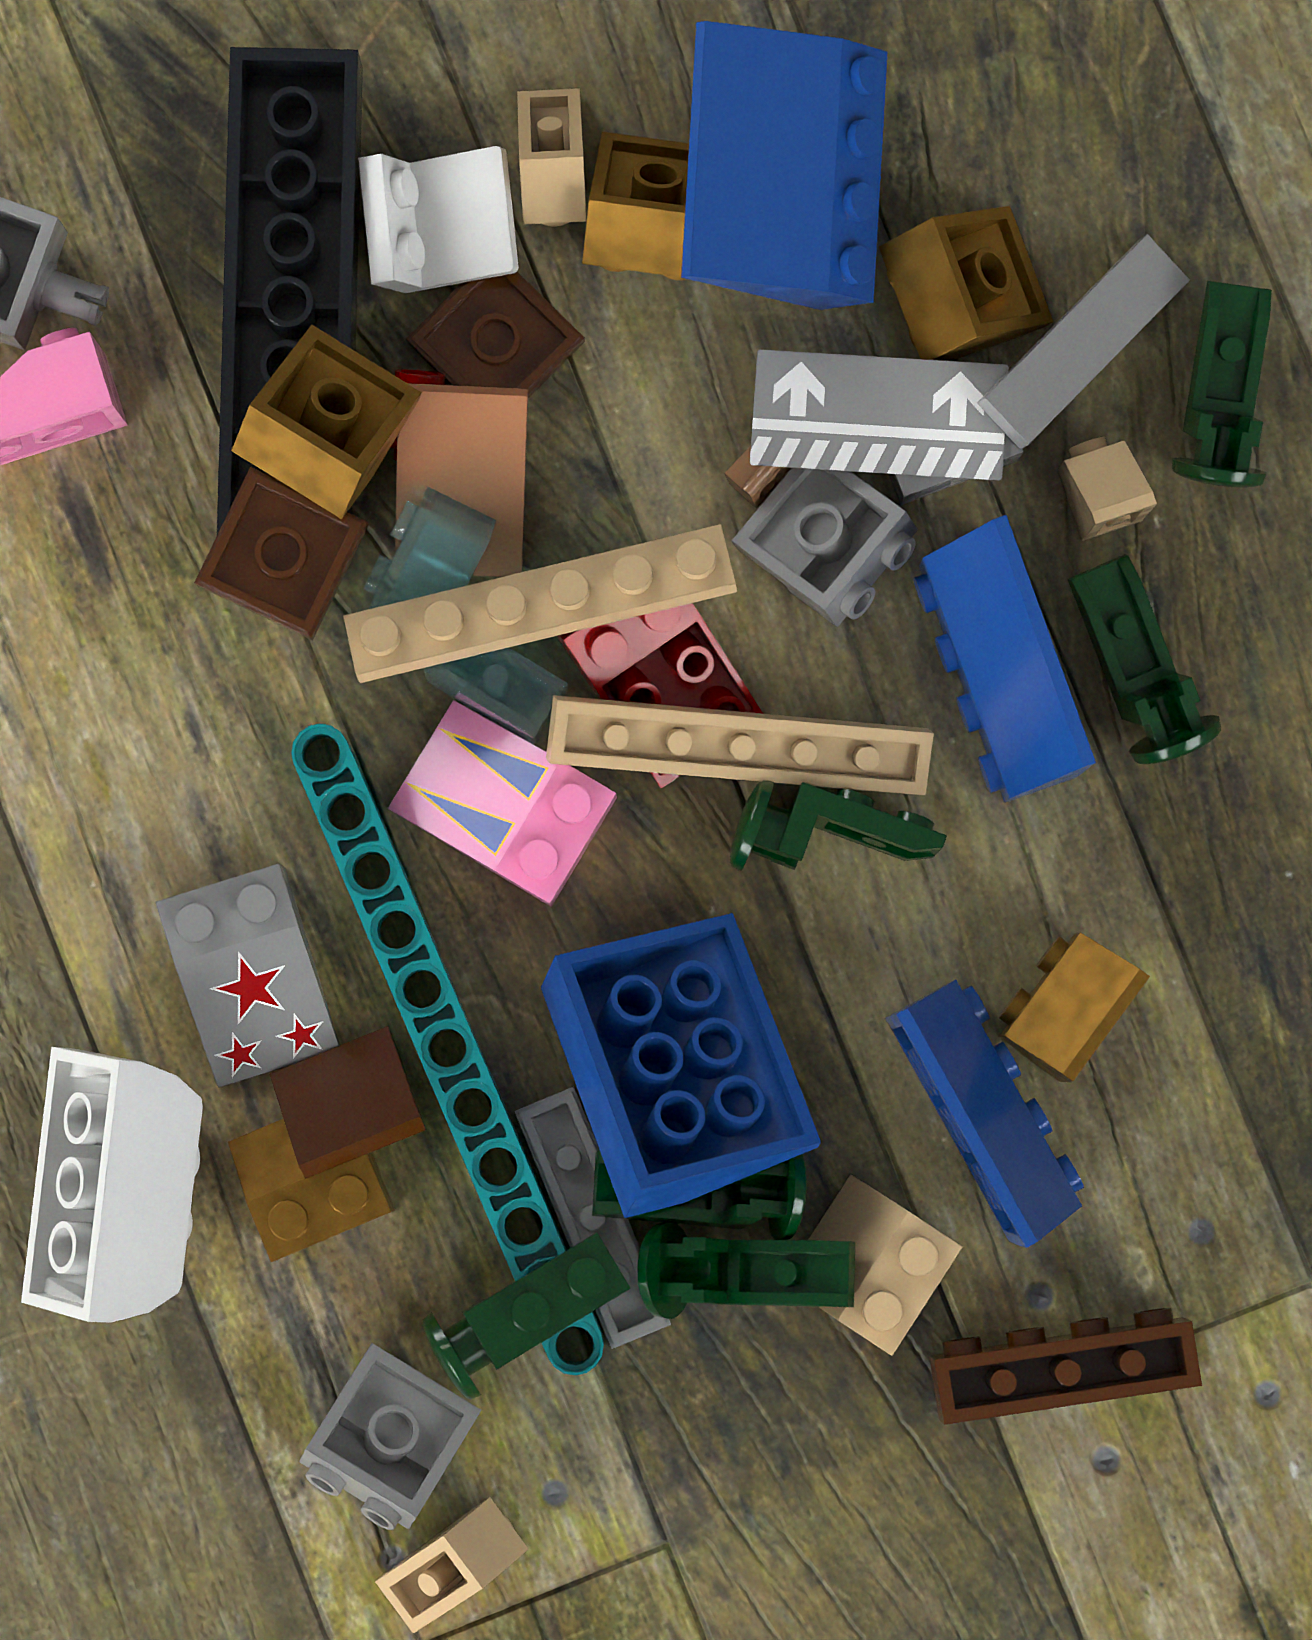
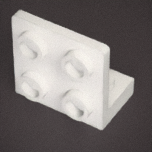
(438, 219)

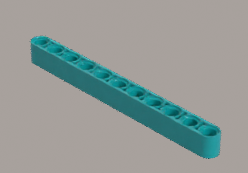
(425, 1023)

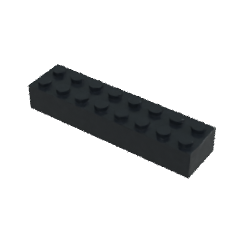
(285, 222)

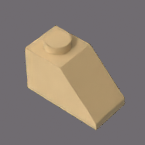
(551, 157)
(1105, 487)
(452, 1565)

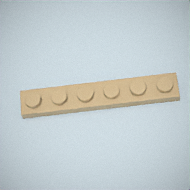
(540, 603)
(738, 745)

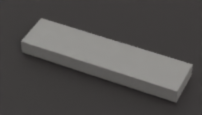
(1083, 341)
(566, 1161)

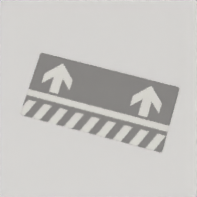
(875, 415)

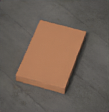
(474, 451)

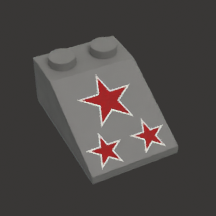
(248, 974)

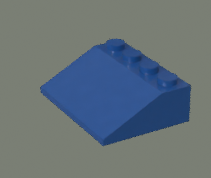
(784, 165)
(1003, 662)
(677, 1062)
(985, 1113)

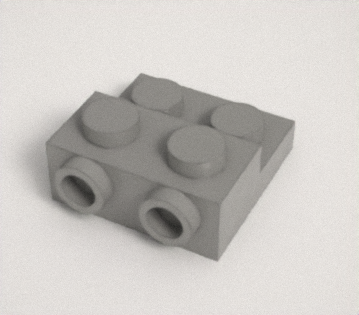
(828, 539)
(388, 1439)

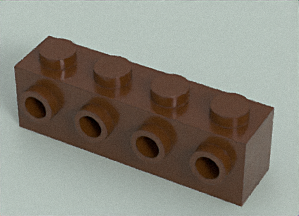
(1064, 1369)

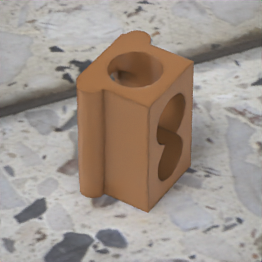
(752, 480)

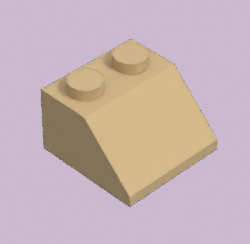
(895, 1262)

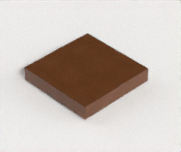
(496, 335)
(280, 554)
(346, 1102)

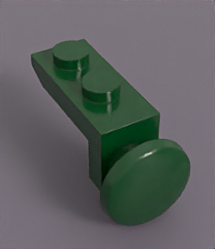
(1226, 386)
(1139, 663)
(784, 833)
(771, 1193)
(741, 1272)
(526, 1312)

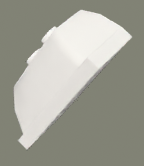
(111, 1187)

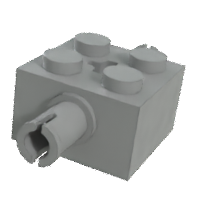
(30, 277)

